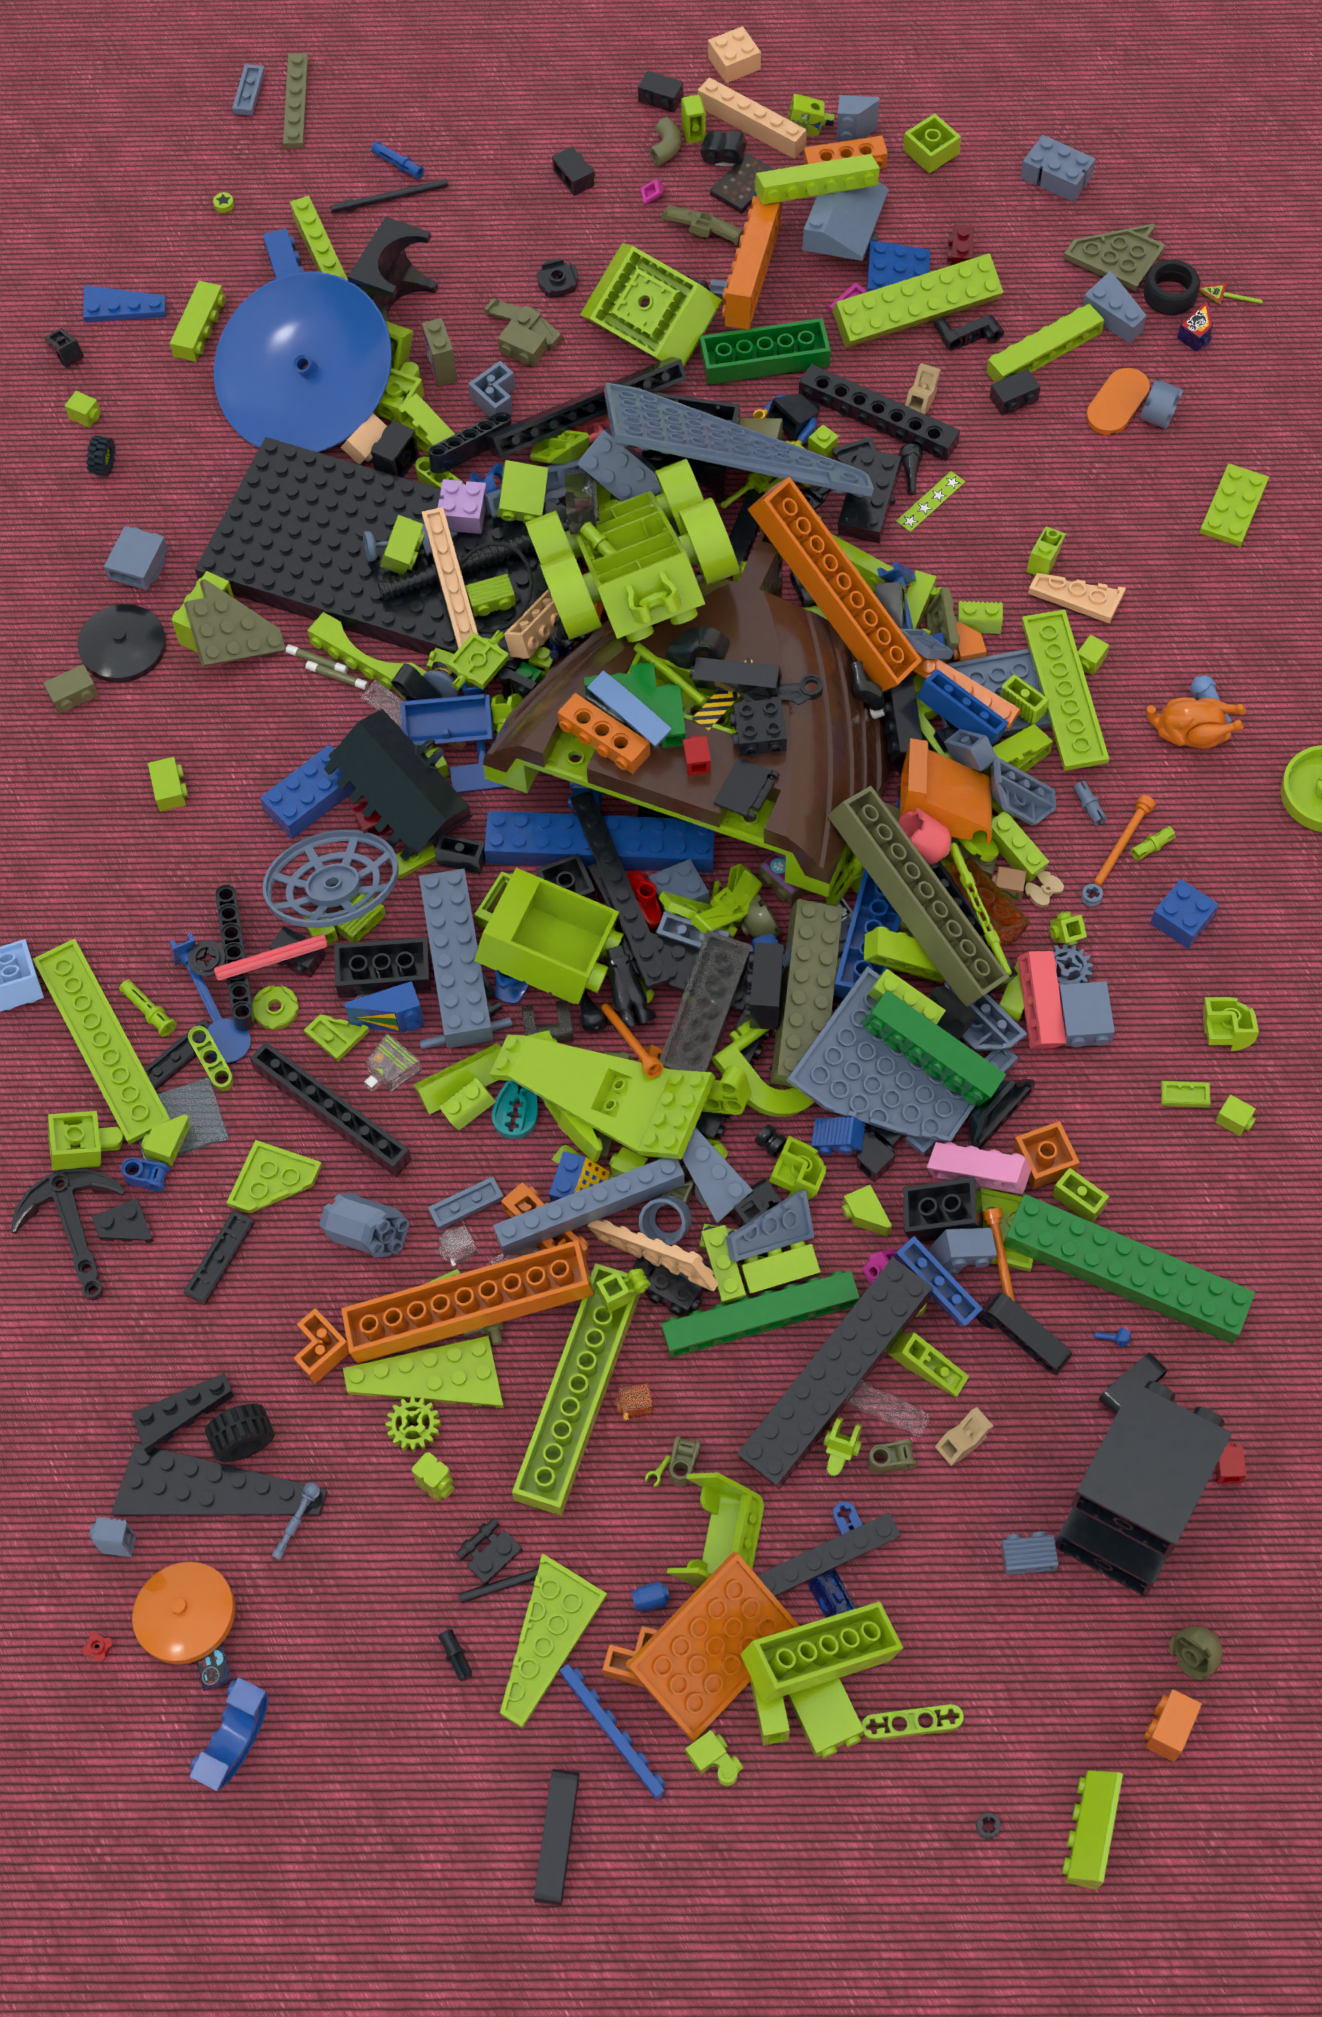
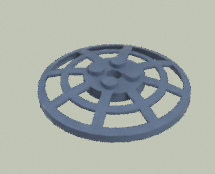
(343, 875)

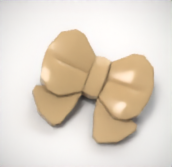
(1050, 886)

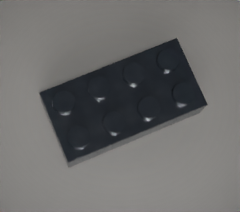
(867, 515)
(382, 965)

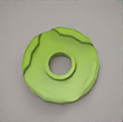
(280, 1018)

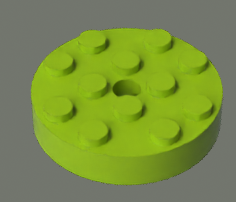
(1303, 788)

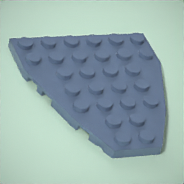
(866, 1079)

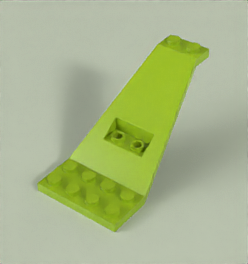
(610, 1093)

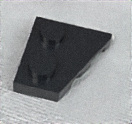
(123, 1223)

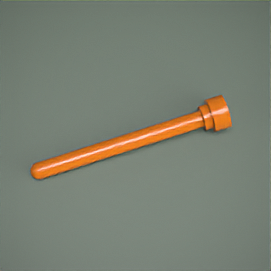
(1143, 806)
(650, 1065)
(993, 1219)

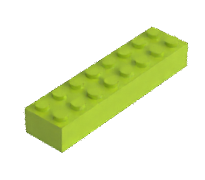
(917, 300)

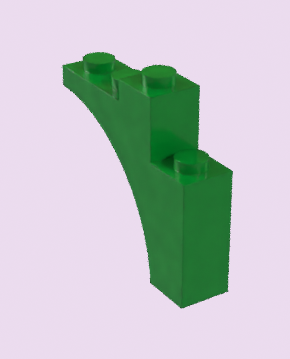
(662, 700)

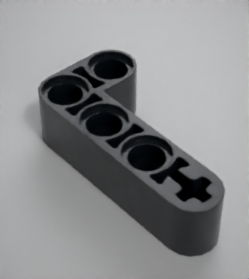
(1025, 1331)

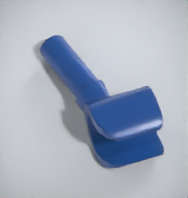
(1121, 1339)

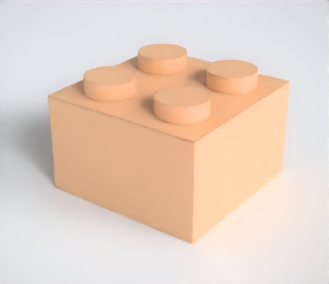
(734, 54)

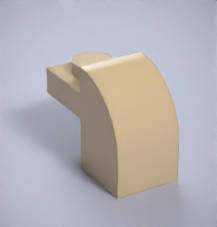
(924, 388)
(965, 1437)

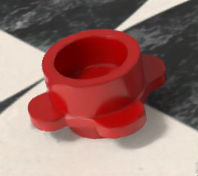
(98, 1654)

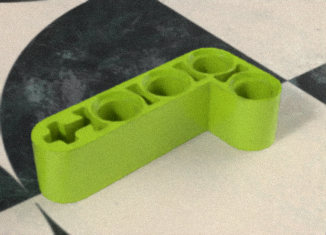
(729, 1093)

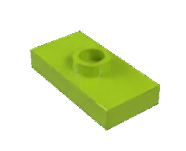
(415, 862)
(1185, 1094)

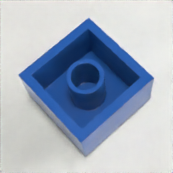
(1184, 913)

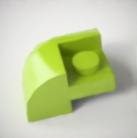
(1229, 1023)
(798, 1168)

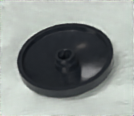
(121, 643)

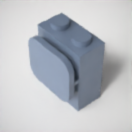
(136, 558)
(1086, 1014)

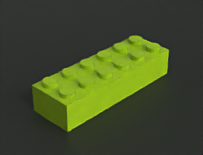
(821, 1651)

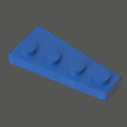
(116, 304)

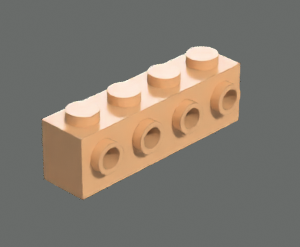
(532, 628)

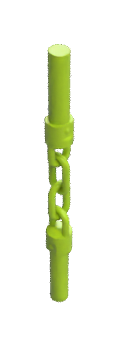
(968, 881)

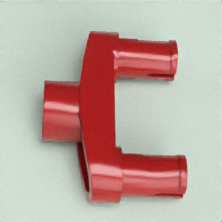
(649, 903)

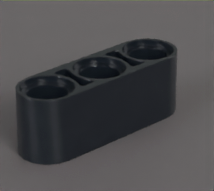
(413, 685)
(1145, 1370)

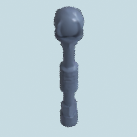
(311, 1491)

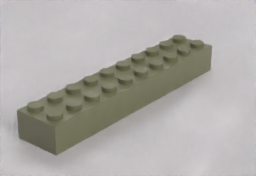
(918, 896)

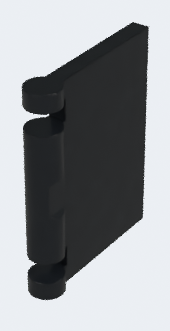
(746, 788)

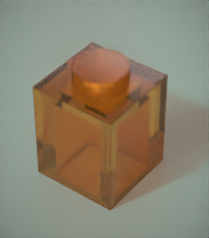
(634, 1401)

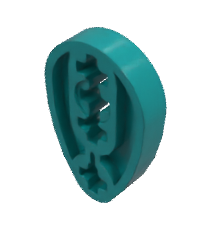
(503, 1110)

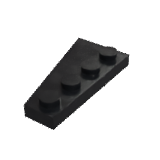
(168, 1415)

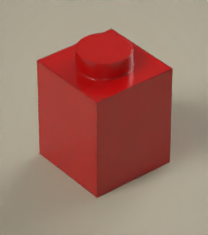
(696, 755)
(1231, 1465)

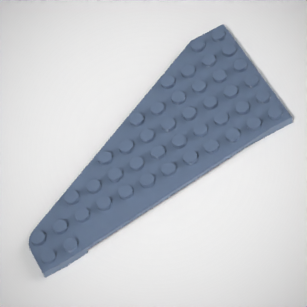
(677, 429)

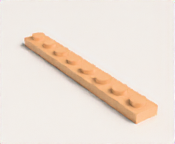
(449, 574)

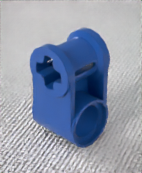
(150, 1174)

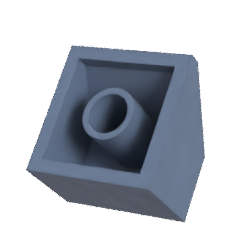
(856, 117)

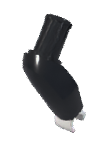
(866, 690)

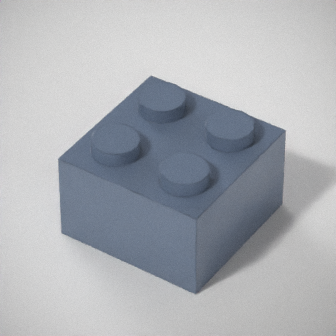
(680, 880)

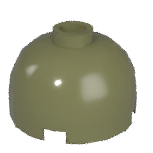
(759, 920)
(1197, 1650)

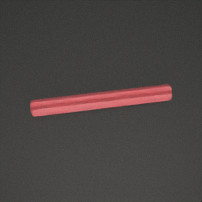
(270, 957)

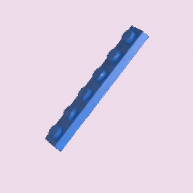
(620, 1740)

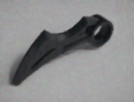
(794, 691)

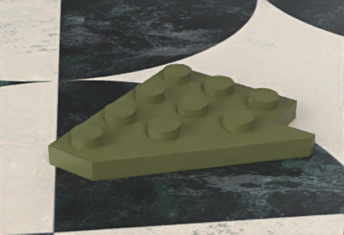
(1124, 252)
(228, 629)

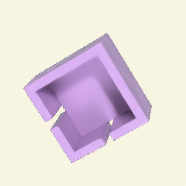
(463, 505)

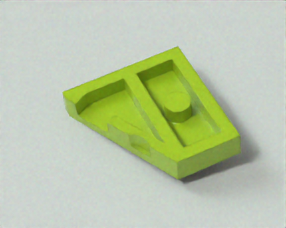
(335, 1036)

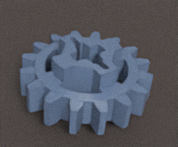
(1069, 958)

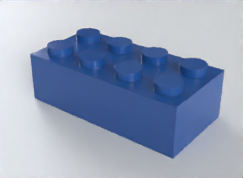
(305, 795)

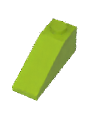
(928, 1363)

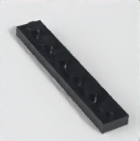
(830, 1555)

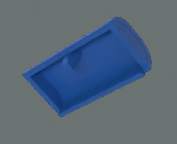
(448, 719)

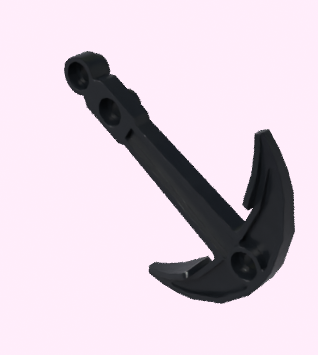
(64, 1198)

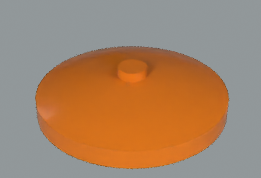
(183, 1613)

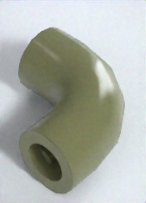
(670, 141)

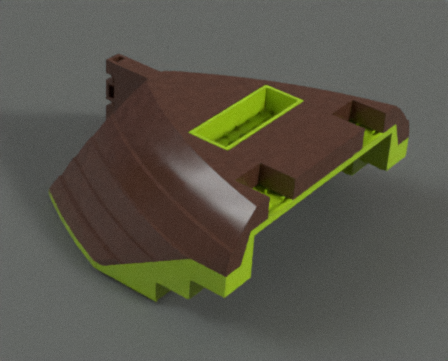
(830, 740)

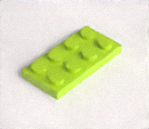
(1234, 505)

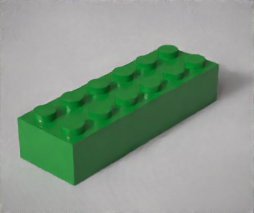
(764, 351)
(932, 1049)

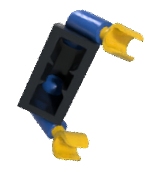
(797, 415)

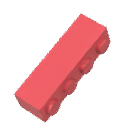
(1041, 999)

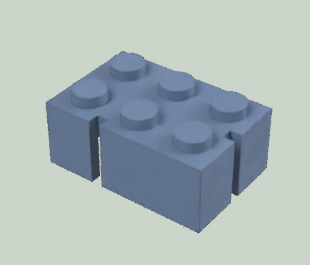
(1063, 168)

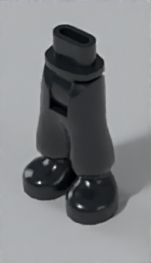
(627, 988)

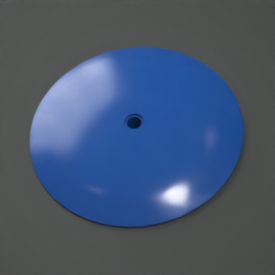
(279, 331)

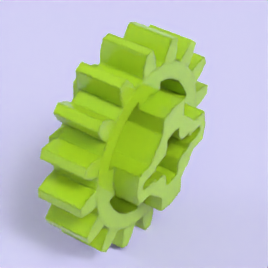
(420, 1417)

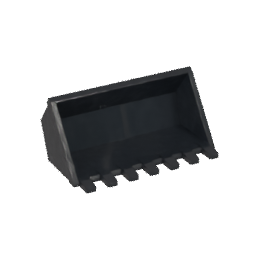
(398, 783)

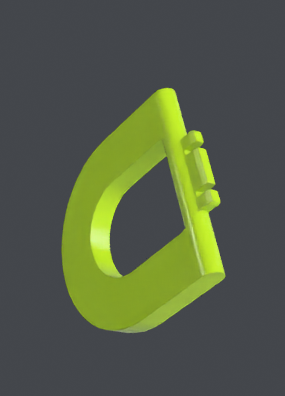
(763, 1097)

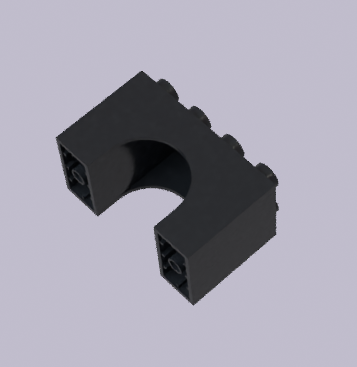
(1142, 1486)

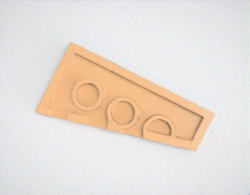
(1081, 597)

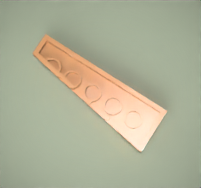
(656, 1252)

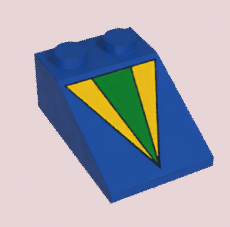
(387, 1010)

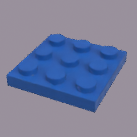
(894, 263)

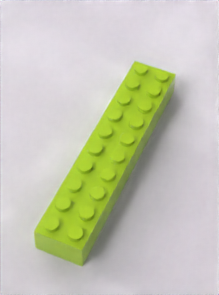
(573, 1401)

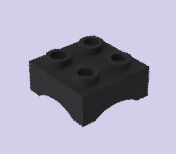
(957, 1015)

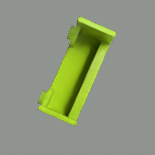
(732, 1526)

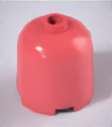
(927, 835)

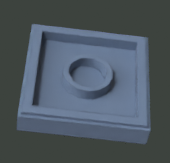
(926, 644)

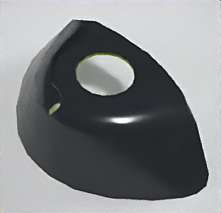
(686, 645)

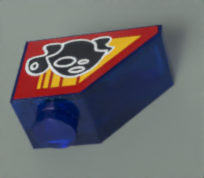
(1197, 328)

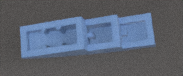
(629, 708)

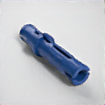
(403, 163)

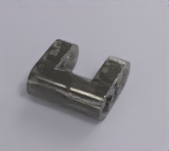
(561, 1030)

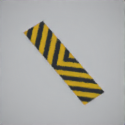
(716, 706)

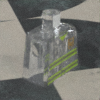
(390, 1065)

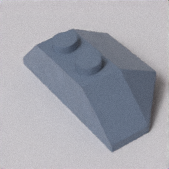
(1021, 793)
(992, 1027)

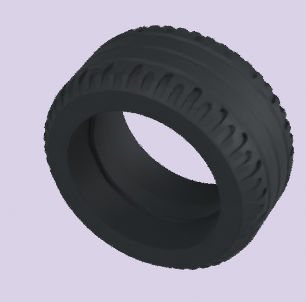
(1171, 302)

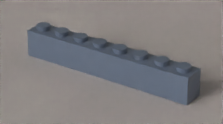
(588, 1205)

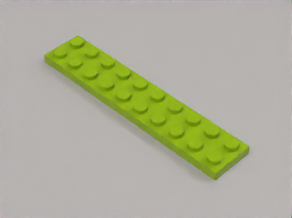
(101, 1040)

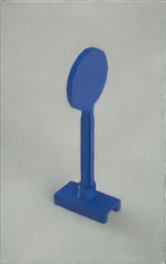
(229, 1040)

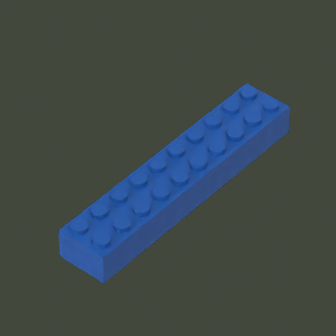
(639, 841)

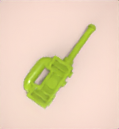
(755, 480)

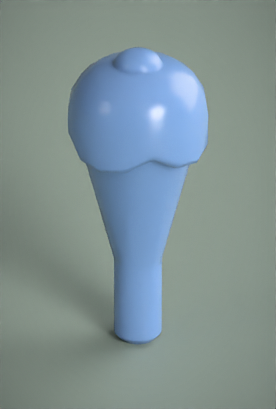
(1204, 687)

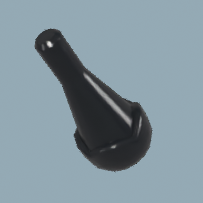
(910, 458)
(592, 1018)

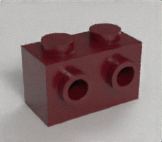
(961, 244)

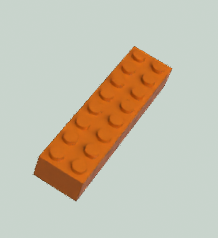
(751, 263)

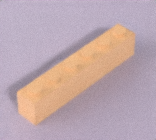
(753, 118)

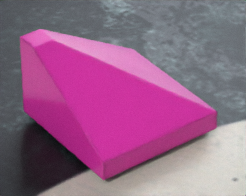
(652, 191)

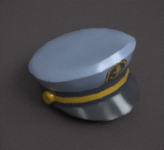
(441, 680)

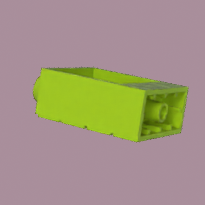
(549, 937)

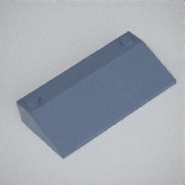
(844, 222)

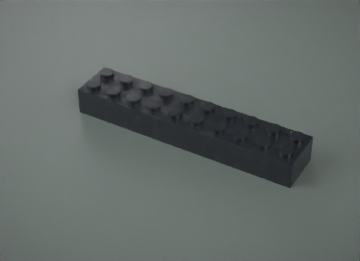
(835, 1373)

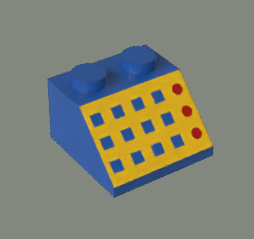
(574, 1175)

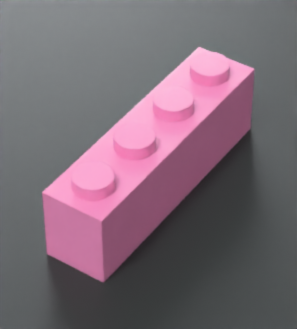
(989, 1167)

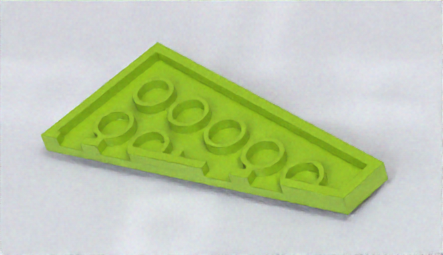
(440, 1374)
(553, 1625)

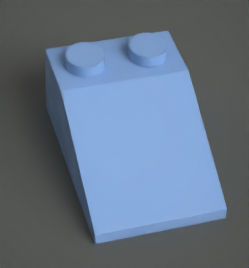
(17, 976)

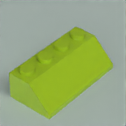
(1093, 1828)

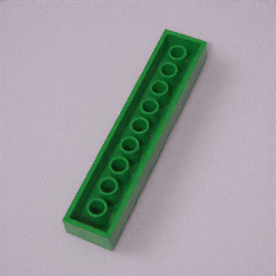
(1129, 1269)

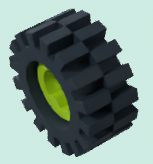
(100, 455)

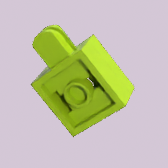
(400, 388)
(80, 1130)

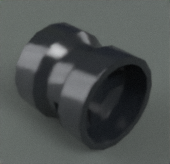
(770, 1140)

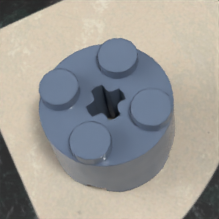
(1161, 403)

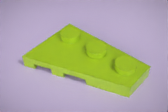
(689, 908)

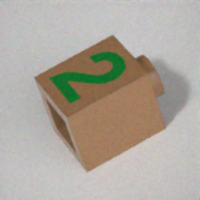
(1010, 882)

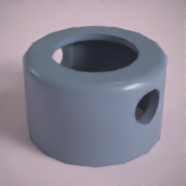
(649, 1226)

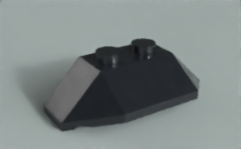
(993, 1113)

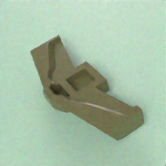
(702, 223)
(526, 317)

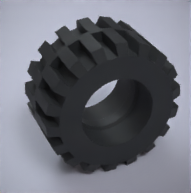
(239, 1432)

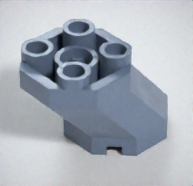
(364, 1225)

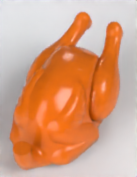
(1195, 722)

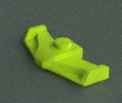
(729, 905)

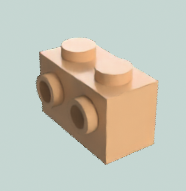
(359, 444)

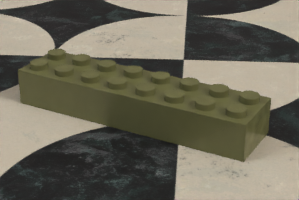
(806, 983)

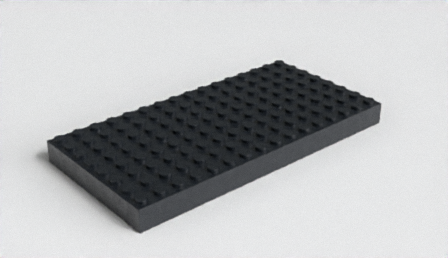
(300, 548)

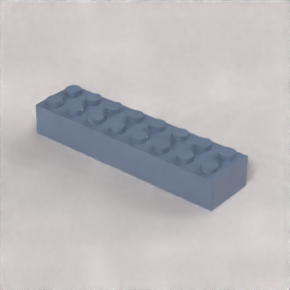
(453, 955)

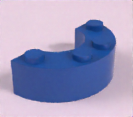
(235, 1737)

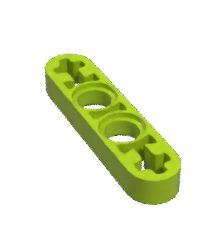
(911, 1718)

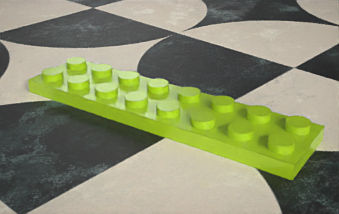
(1065, 686)

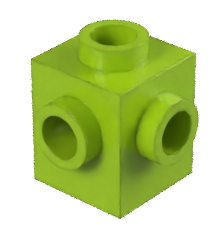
(1067, 928)

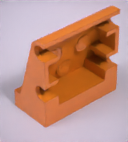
(946, 791)

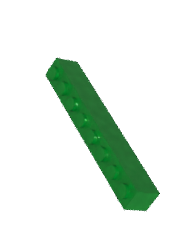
(760, 1314)

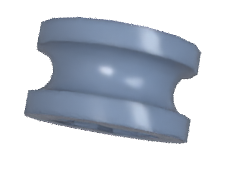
(1096, 900)

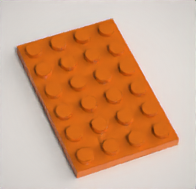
(695, 1657)

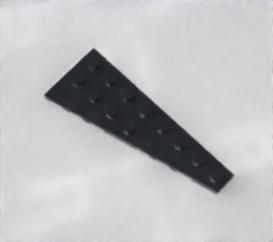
(193, 1487)

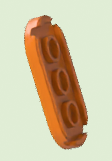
(1118, 401)

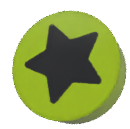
(223, 202)

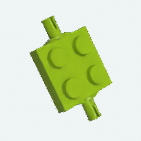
(478, 660)

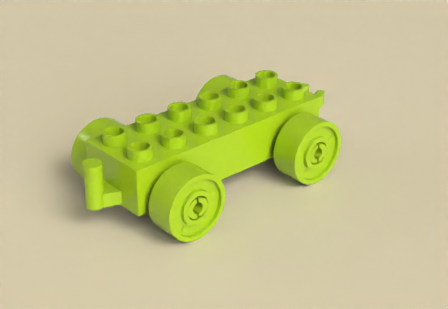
(651, 567)

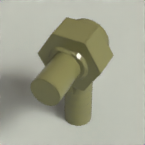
(493, 1330)

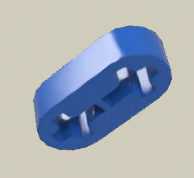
(840, 1522)

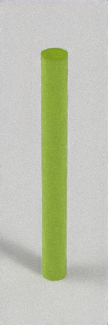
(670, 674)

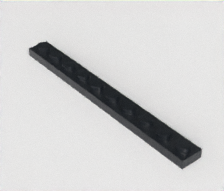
(620, 890)

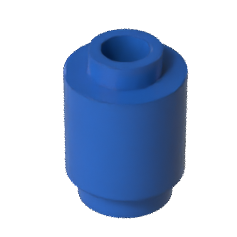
(650, 1596)

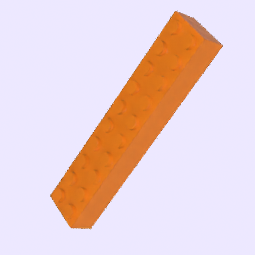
(835, 584)
(467, 1301)

